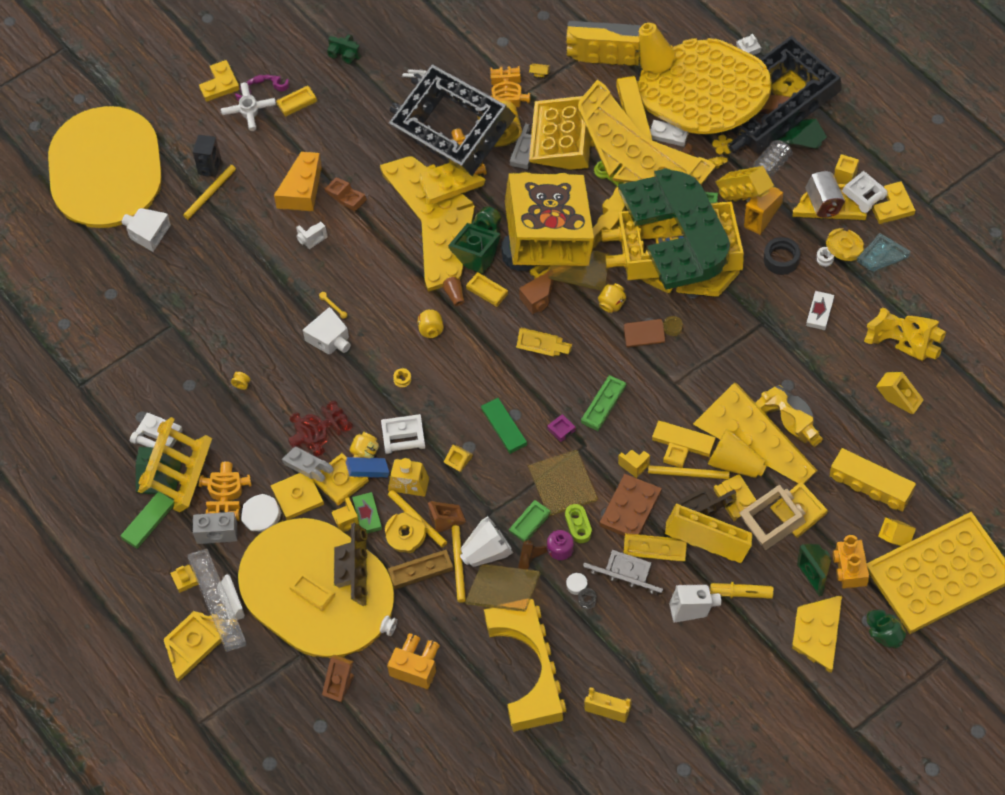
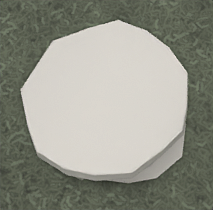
(260, 513)

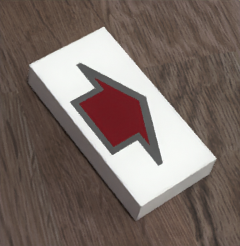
(820, 310)

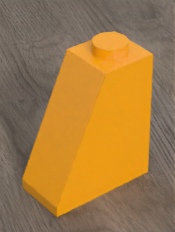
(761, 210)

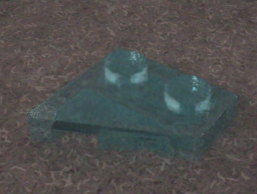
(882, 253)

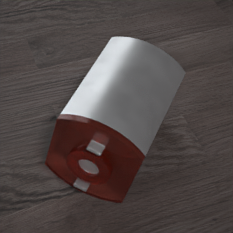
(825, 194)

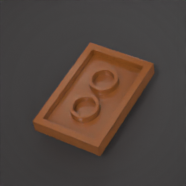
(630, 506)

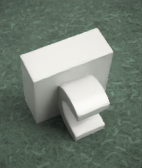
(749, 45)

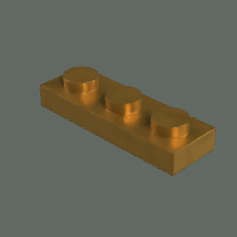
(420, 569)

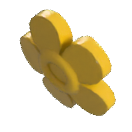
(721, 145)
(718, 161)

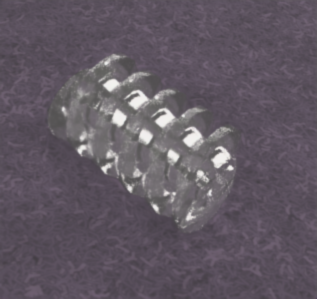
(773, 157)

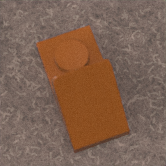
(338, 678)

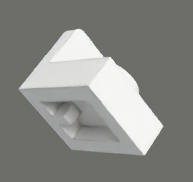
(312, 236)

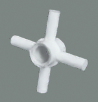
(243, 107)

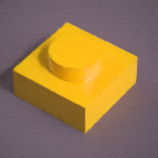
(539, 70)

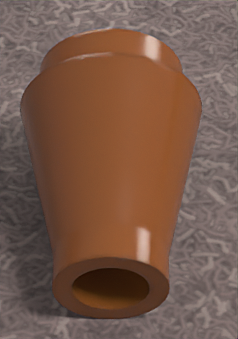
(453, 289)

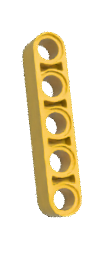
(632, 104)

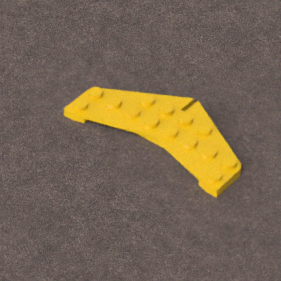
(624, 145)
(439, 220)

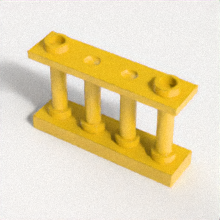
(193, 463)

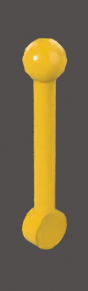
(323, 296)

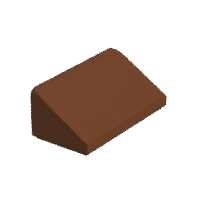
(644, 333)

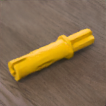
(739, 590)

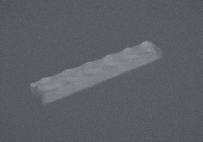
(216, 600)

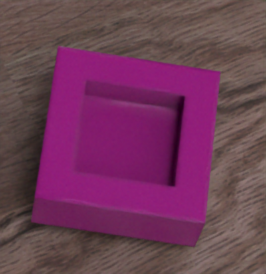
(561, 428)

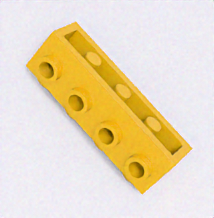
(744, 184)
(872, 480)
(708, 533)

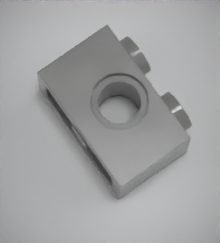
(215, 527)

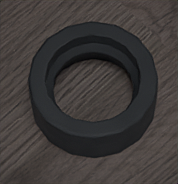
(785, 244)

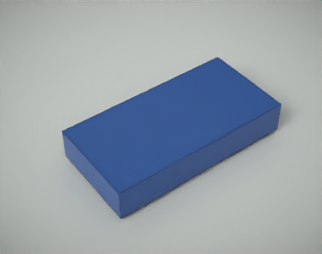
(367, 467)

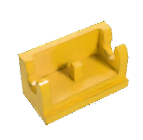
(607, 706)

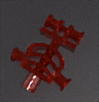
(306, 429)

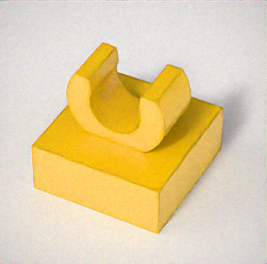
(184, 578)

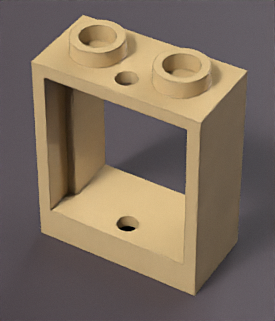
(781, 531)

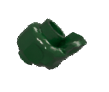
(488, 218)
(886, 628)

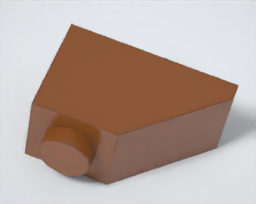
(536, 293)

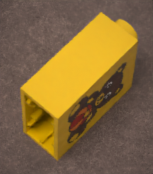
(548, 219)

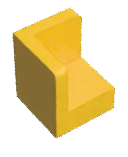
(846, 169)
(634, 463)
(345, 516)
(896, 532)

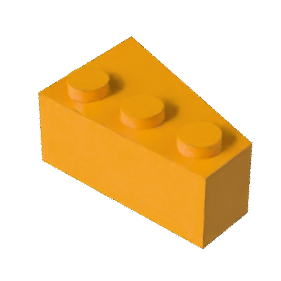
(300, 184)

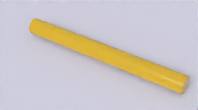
(209, 192)
(688, 472)
(406, 507)
(458, 564)

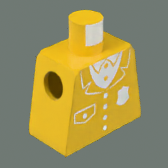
(408, 477)

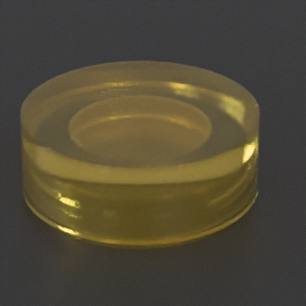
(672, 325)

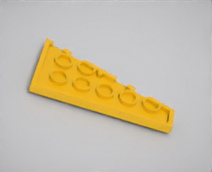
(743, 417)

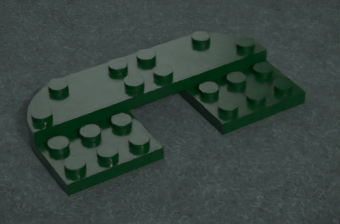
(681, 197)

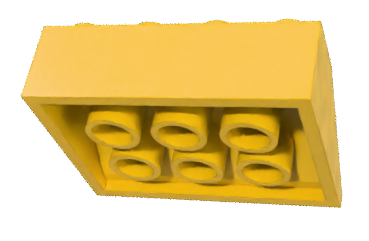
(559, 134)

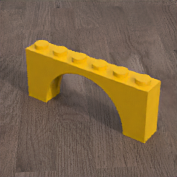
(542, 703)

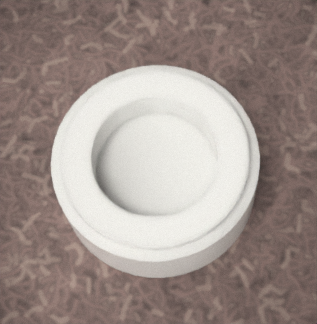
(576, 583)

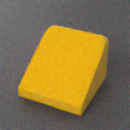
(458, 457)

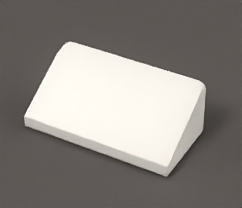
(232, 597)

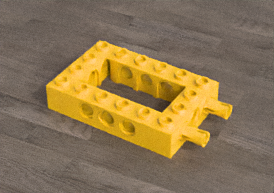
(640, 265)

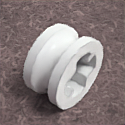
(820, 258)
(388, 625)

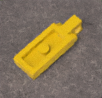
(542, 342)

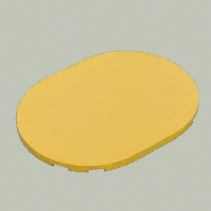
(707, 87)
(104, 166)
(308, 546)

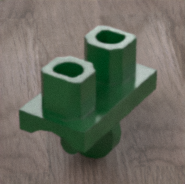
(345, 47)

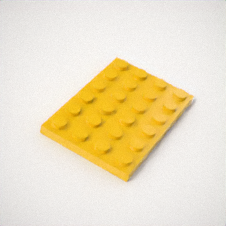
(939, 572)

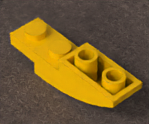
(609, 219)

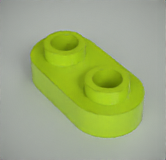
(579, 524)

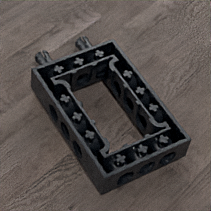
(820, 87)
(424, 98)

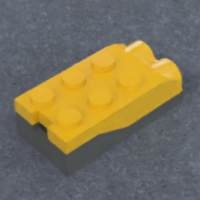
(603, 42)

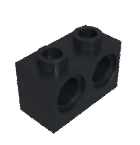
(207, 155)

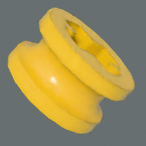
(240, 380)
(398, 382)

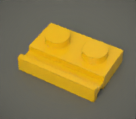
(743, 495)

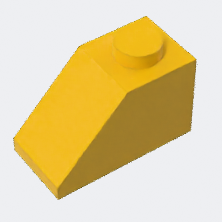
(899, 391)

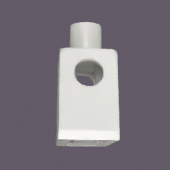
(147, 227)
(327, 333)
(692, 602)

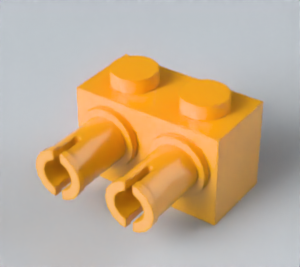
(851, 563)
(412, 667)

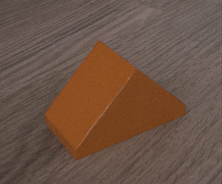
(445, 515)

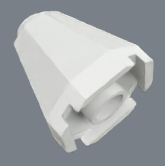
(485, 545)

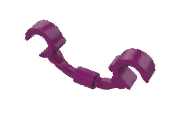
(257, 79)

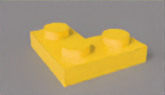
(222, 84)
(896, 207)

